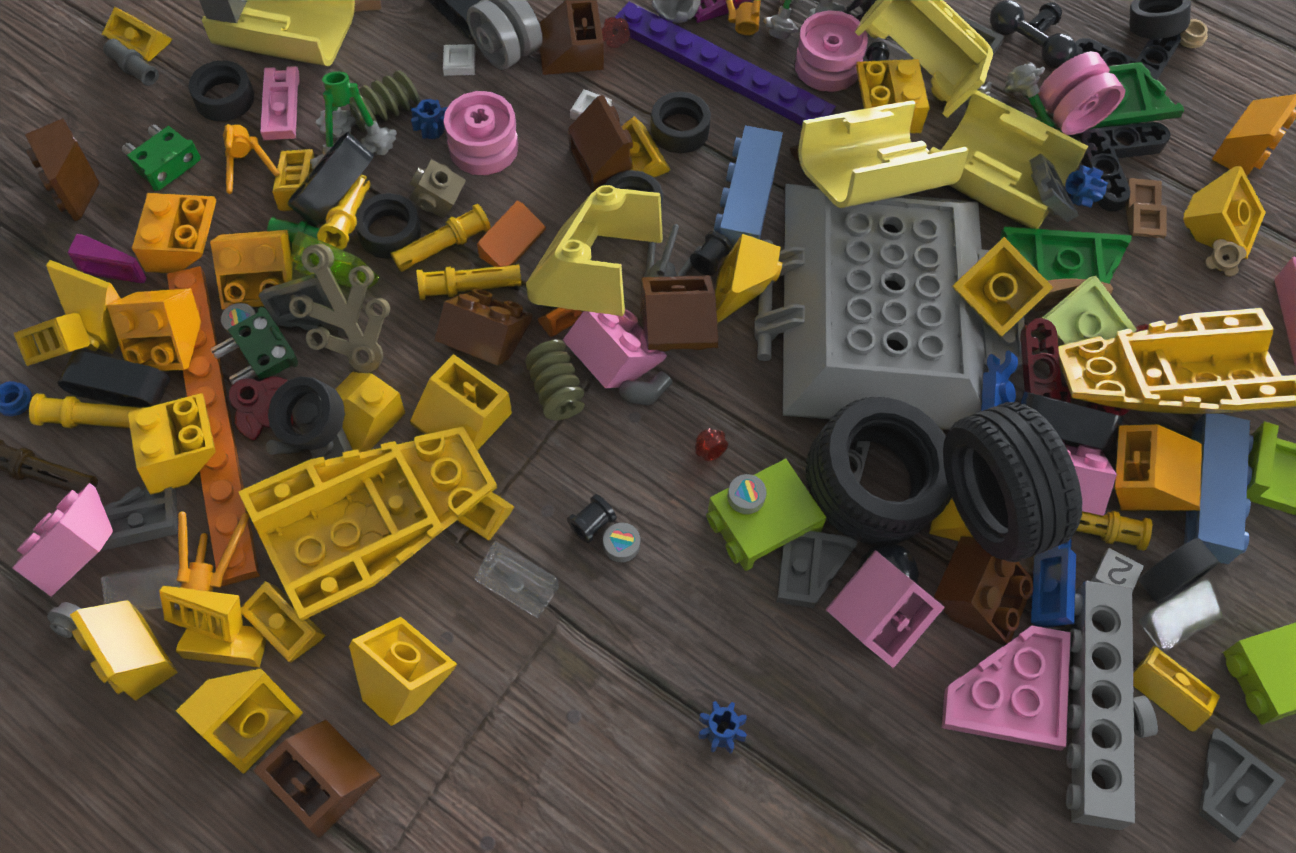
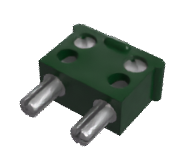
(261, 346)

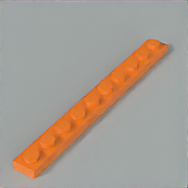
(222, 473)

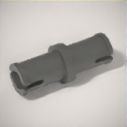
(131, 62)

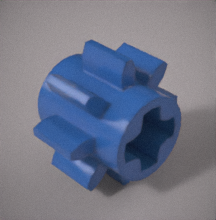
(429, 118)
(1086, 186)
(712, 721)

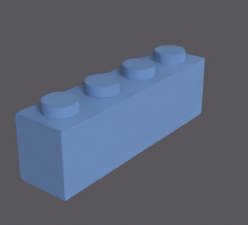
(750, 184)
(1223, 486)

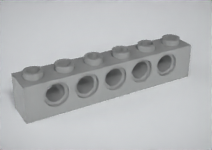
(1115, 724)

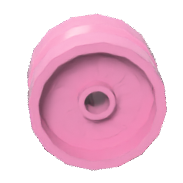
(830, 51)
(1081, 93)
(481, 133)

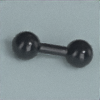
(1009, 17)

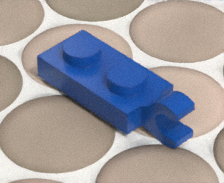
(996, 386)
(1054, 587)

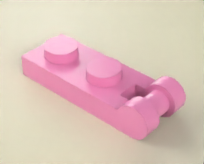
(279, 103)

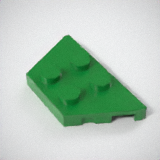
(1143, 98)
(1069, 253)

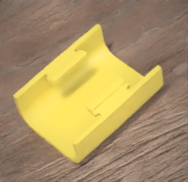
(287, 29)
(1000, 154)
(871, 157)

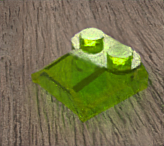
(342, 265)

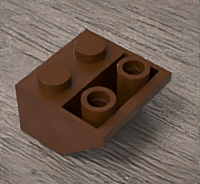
(572, 38)
(600, 143)
(63, 167)
(679, 313)
(482, 325)
(984, 591)
(317, 775)

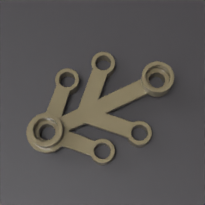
(344, 313)

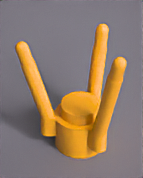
(745, 17)
(238, 145)
(199, 574)

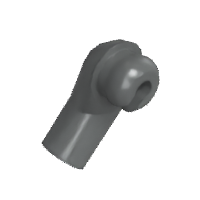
(645, 392)

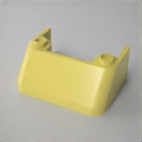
(939, 39)
(566, 272)

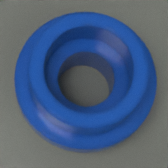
(10, 391)

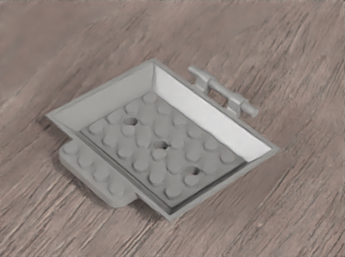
(844, 313)

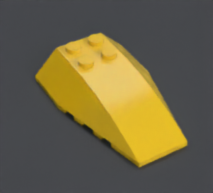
(1182, 367)
(361, 515)

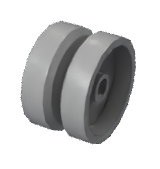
(504, 30)

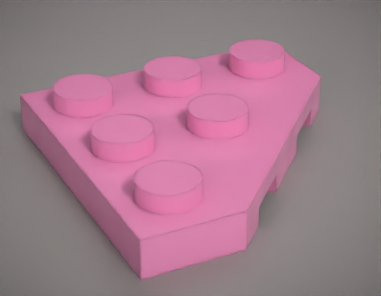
(1016, 692)

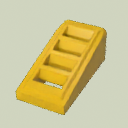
(291, 176)
(52, 338)
(212, 614)

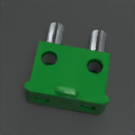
(162, 156)

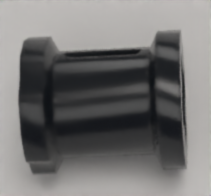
(711, 252)
(591, 518)

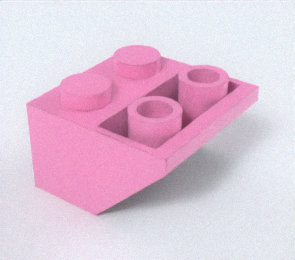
(612, 347)
(1094, 476)
(64, 540)
(884, 609)

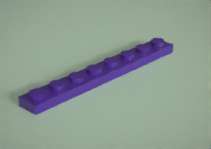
(723, 66)

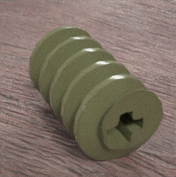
(385, 97)
(555, 380)

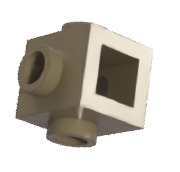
(436, 188)

